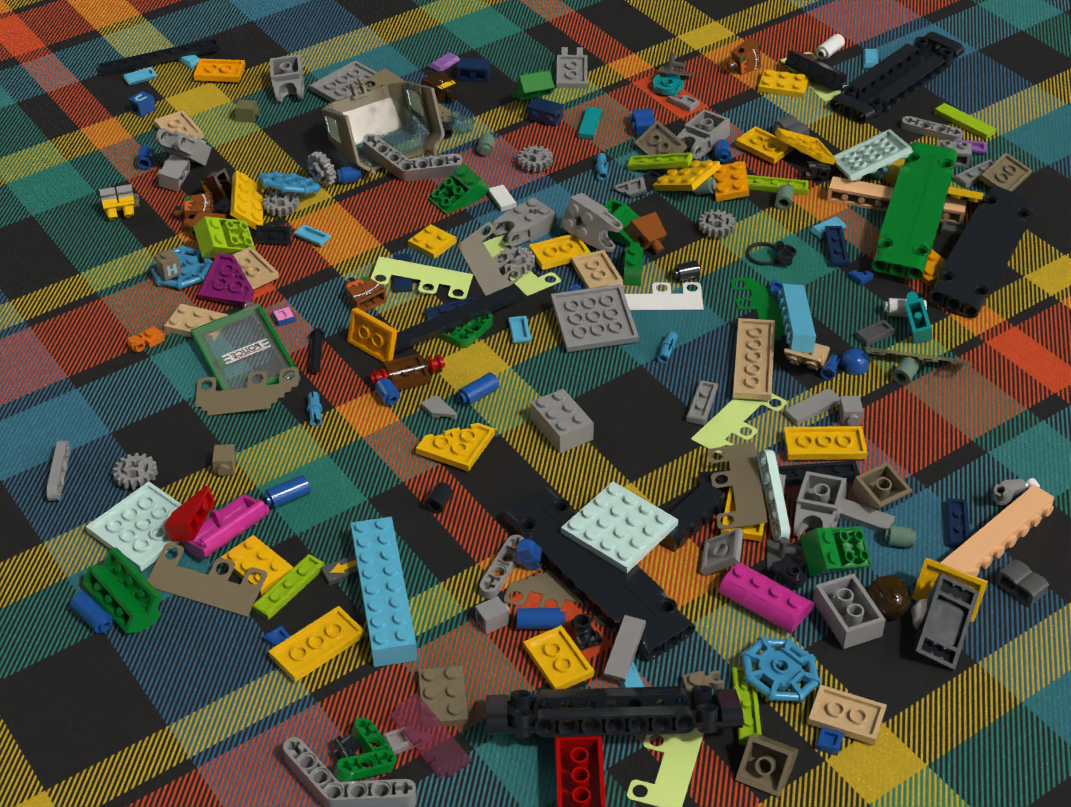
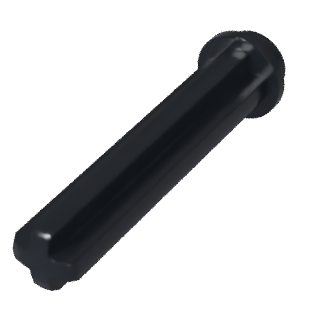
(316, 350)

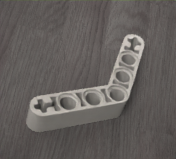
(406, 168)
(396, 791)

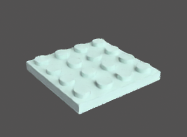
(872, 155)
(137, 525)
(619, 526)

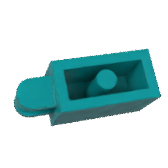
(917, 318)

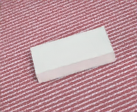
(502, 198)

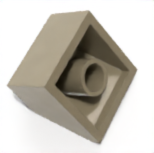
(879, 486)
(766, 764)

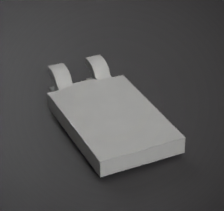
(571, 69)

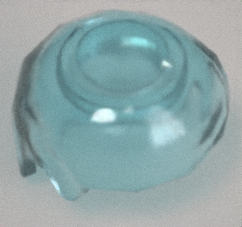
(460, 123)

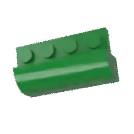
(123, 592)

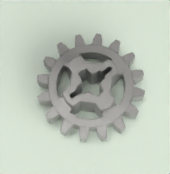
(535, 158)
(321, 169)
(281, 203)
(716, 223)
(519, 258)
(135, 471)

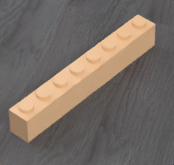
(878, 198)
(1001, 532)

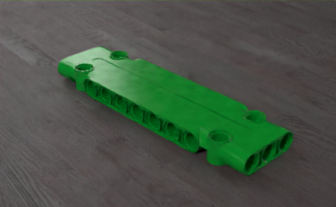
(915, 211)

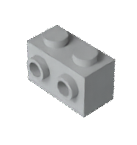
(963, 150)
(173, 172)

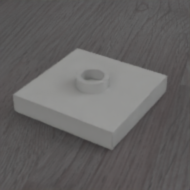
(722, 551)

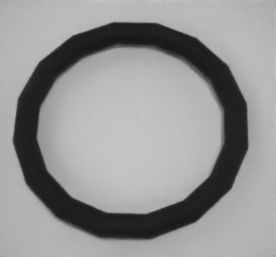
(756, 261)

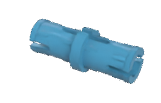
(601, 167)
(667, 347)
(314, 409)

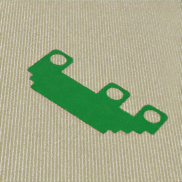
(763, 302)

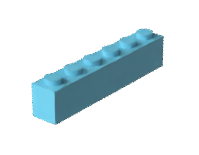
(797, 318)

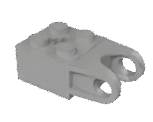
(287, 76)
(704, 131)
(184, 145)
(526, 222)
(590, 222)
(819, 502)

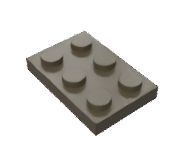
(659, 141)
(1006, 173)
(445, 693)

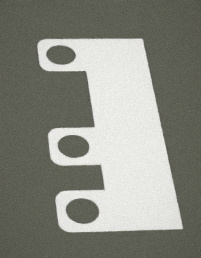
(665, 300)

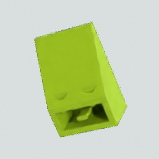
(222, 236)

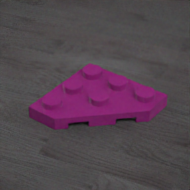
(226, 282)

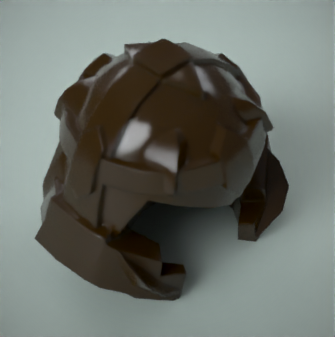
(890, 596)

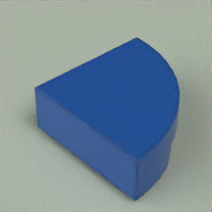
(860, 277)
(774, 288)
(276, 636)

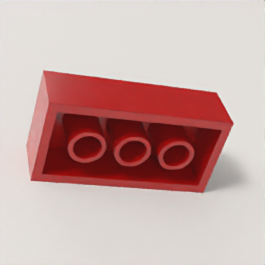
(580, 771)

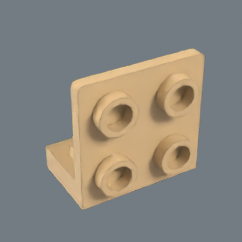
(814, 360)

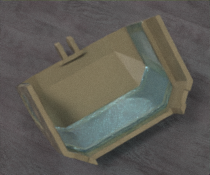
(398, 113)

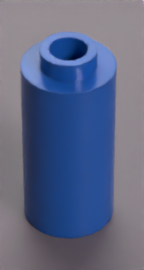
(478, 389)
(287, 491)
(91, 612)
(539, 618)

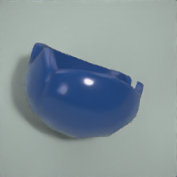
(854, 361)

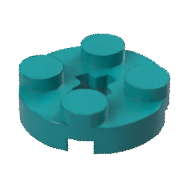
(668, 84)

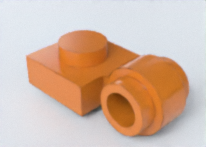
(148, 337)

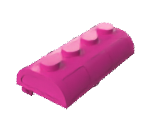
(226, 525)
(765, 597)

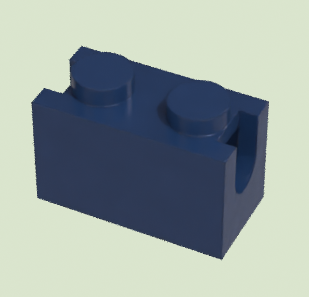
(473, 70)
(545, 112)

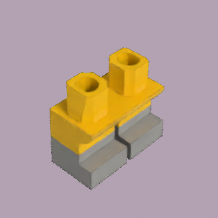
(125, 204)

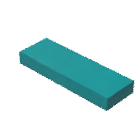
(590, 123)

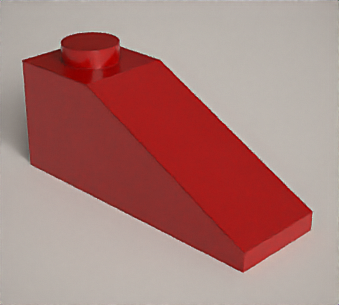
(189, 517)

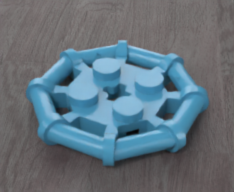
(289, 183)
(189, 267)
(791, 658)

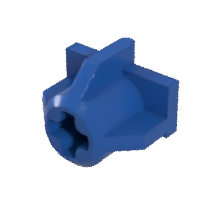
(528, 554)

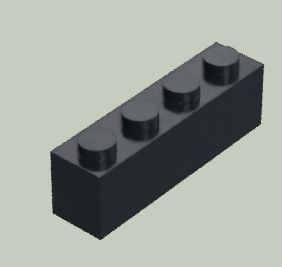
(815, 69)
(693, 514)

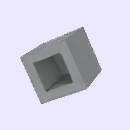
(850, 410)
(492, 615)

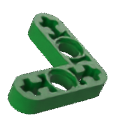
(464, 336)
(380, 758)

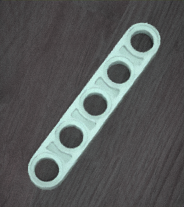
(773, 494)

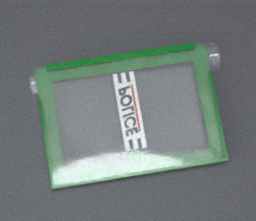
(243, 345)

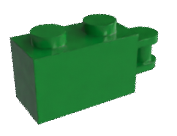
(633, 265)

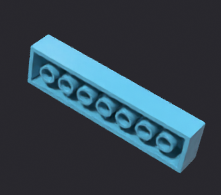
(383, 592)

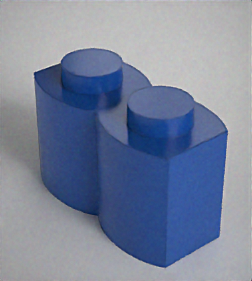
(641, 120)

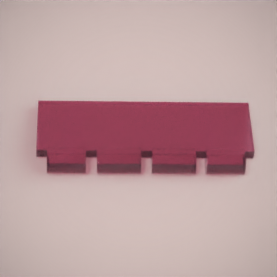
(435, 738)

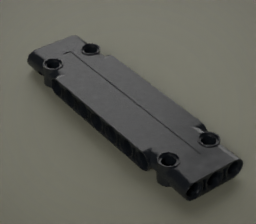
(896, 77)
(982, 252)
(595, 581)
(699, 710)

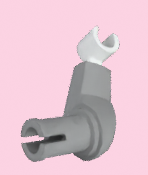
(1008, 489)

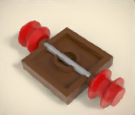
(408, 371)

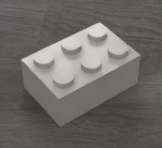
(561, 420)
(849, 611)

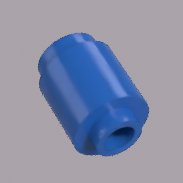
(722, 151)
(145, 157)
(348, 174)
(387, 391)

